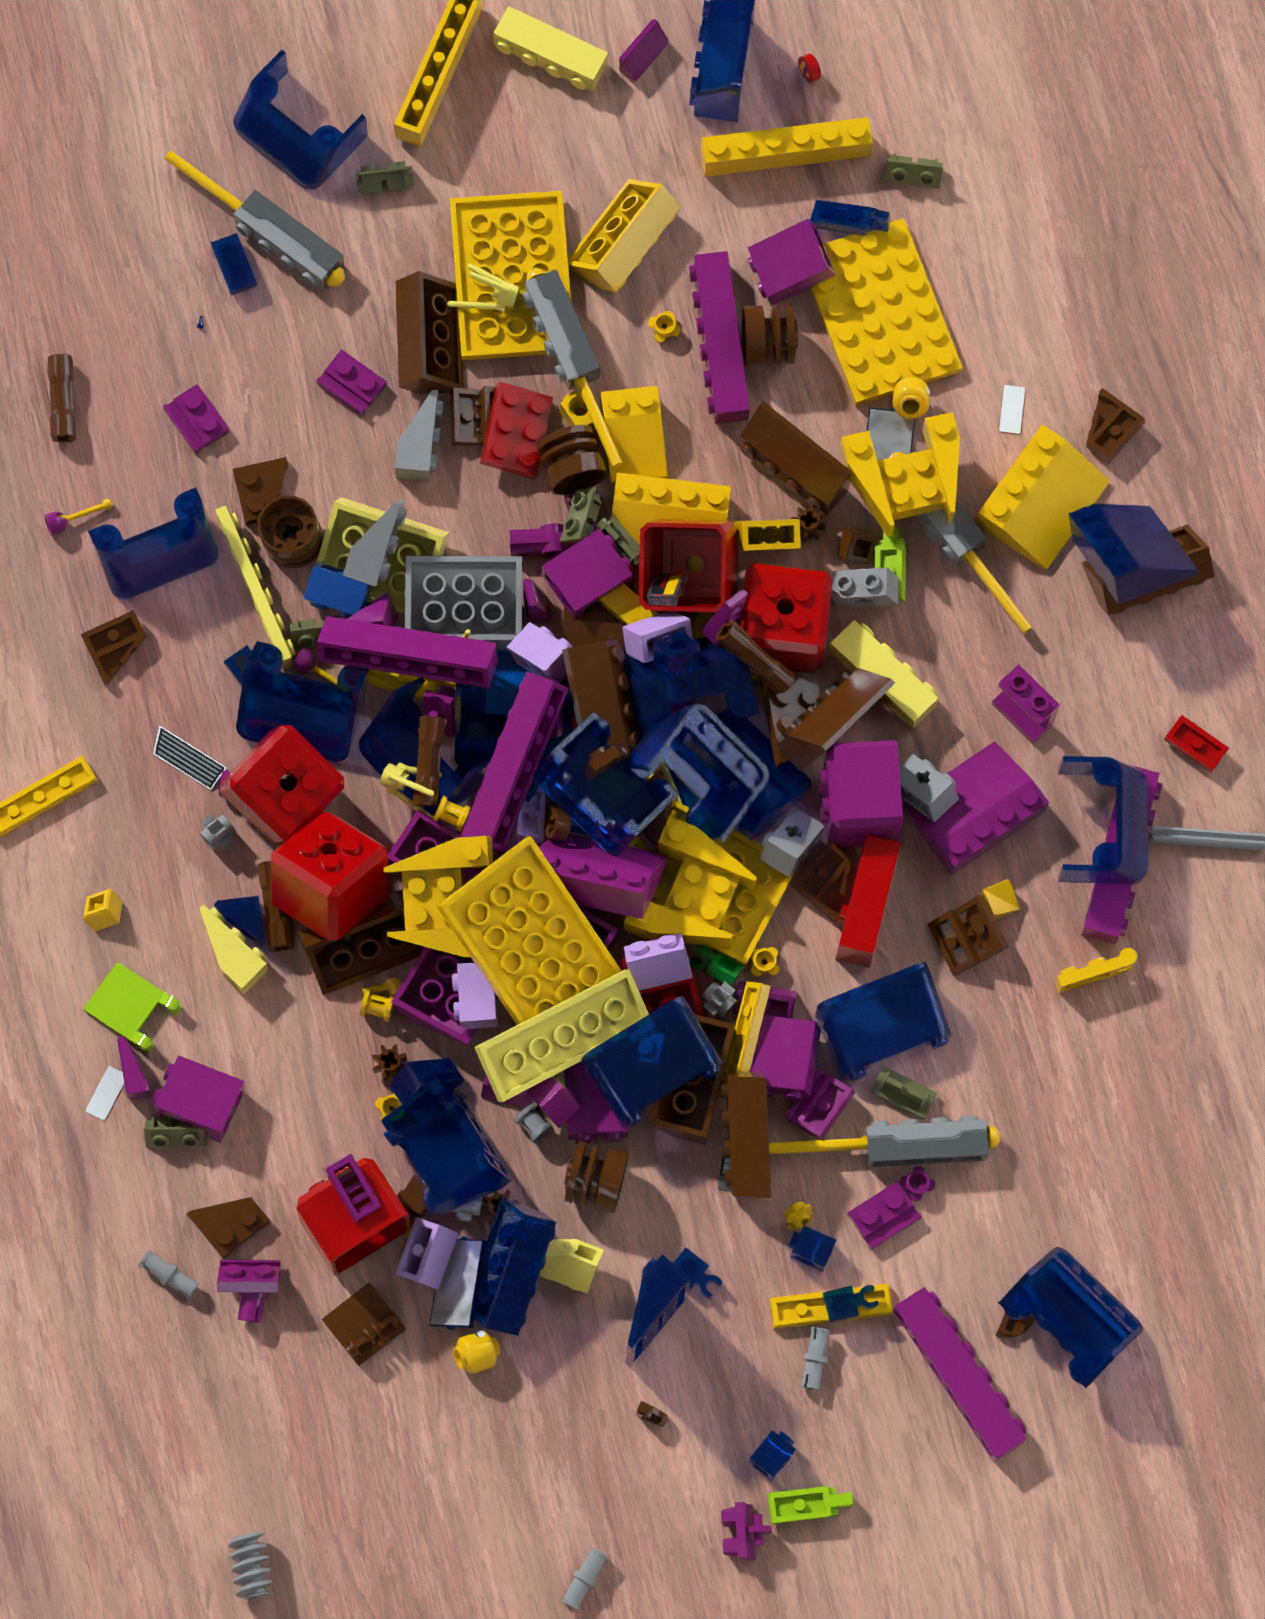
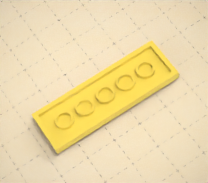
(560, 1035)

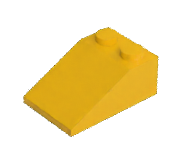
(636, 430)

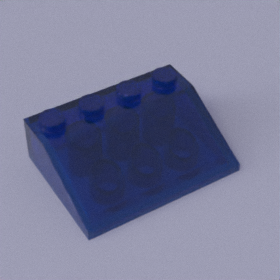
(1129, 549)
(660, 1295)

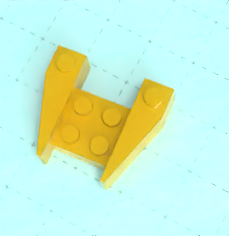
(908, 482)
(431, 879)
(699, 891)

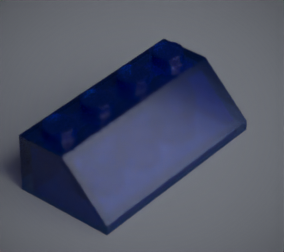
(512, 1265)

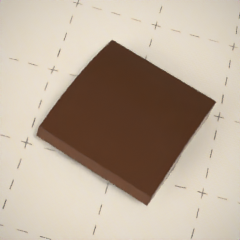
(470, 415)
(968, 935)

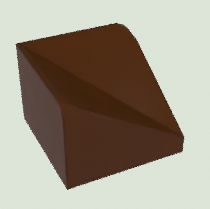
(857, 545)

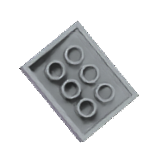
(464, 594)

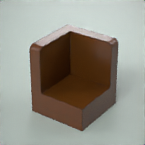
(413, 1197)

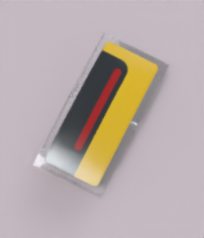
(667, 589)

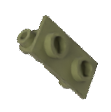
(920, 173)
(373, 178)
(583, 507)
(625, 543)
(306, 633)
(903, 1092)
(162, 1134)

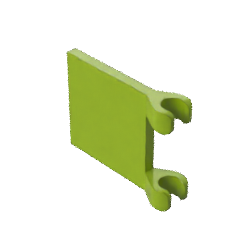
(126, 1003)

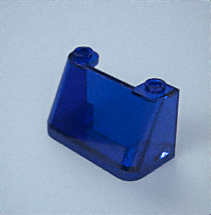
(159, 553)
(610, 806)
(882, 1020)
(651, 1060)
(446, 1147)

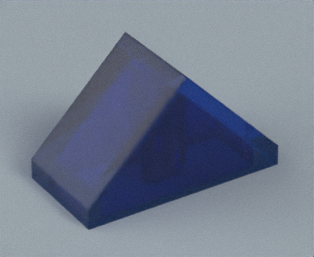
(244, 915)

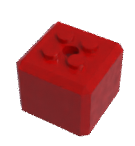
(670, 544)
(792, 638)
(257, 789)
(329, 876)
(334, 1230)

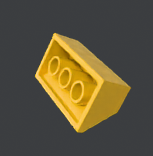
(623, 234)

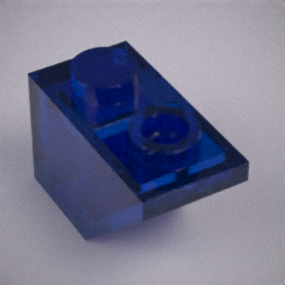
(420, 1073)

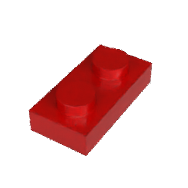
(1196, 743)

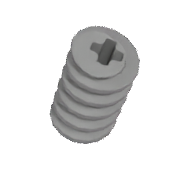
(249, 1566)

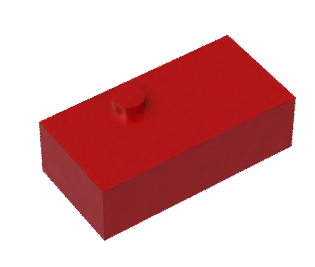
(867, 901)

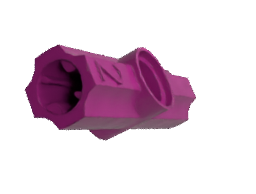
(539, 541)

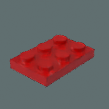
(514, 429)

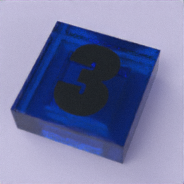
(237, 662)

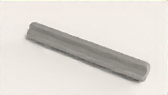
(1207, 838)

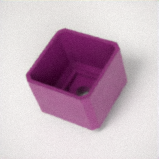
(861, 792)

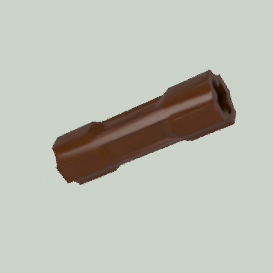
(61, 394)
(740, 644)
(429, 757)
(278, 925)

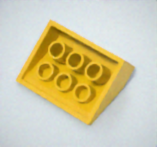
(1037, 494)
(649, 498)

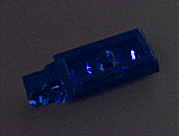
(849, 218)

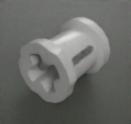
(533, 1123)

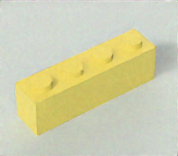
(550, 49)
(908, 696)

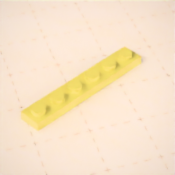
(251, 576)

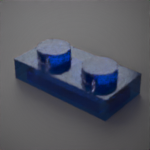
(233, 264)

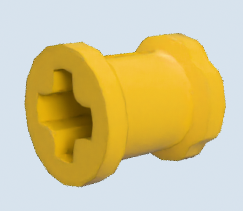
(451, 813)
(376, 1006)

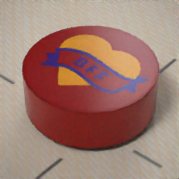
(809, 68)

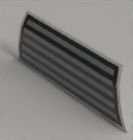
(187, 758)

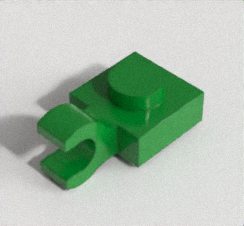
(718, 965)

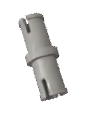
(169, 1274)
(815, 1358)
(584, 1578)

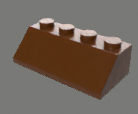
(428, 334)
(795, 459)
(1194, 548)
(602, 687)
(832, 716)
(361, 950)
(690, 1108)
(747, 1134)

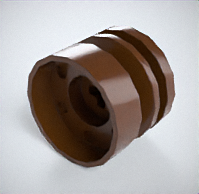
(768, 334)
(571, 459)
(288, 516)
(596, 1176)

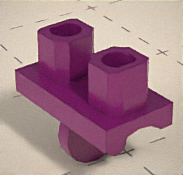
(441, 705)
(748, 1530)

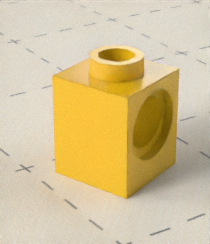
(571, 402)

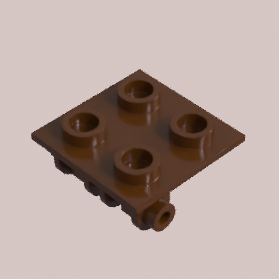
(364, 1324)

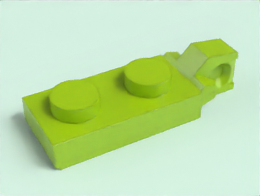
(892, 554)
(806, 1504)

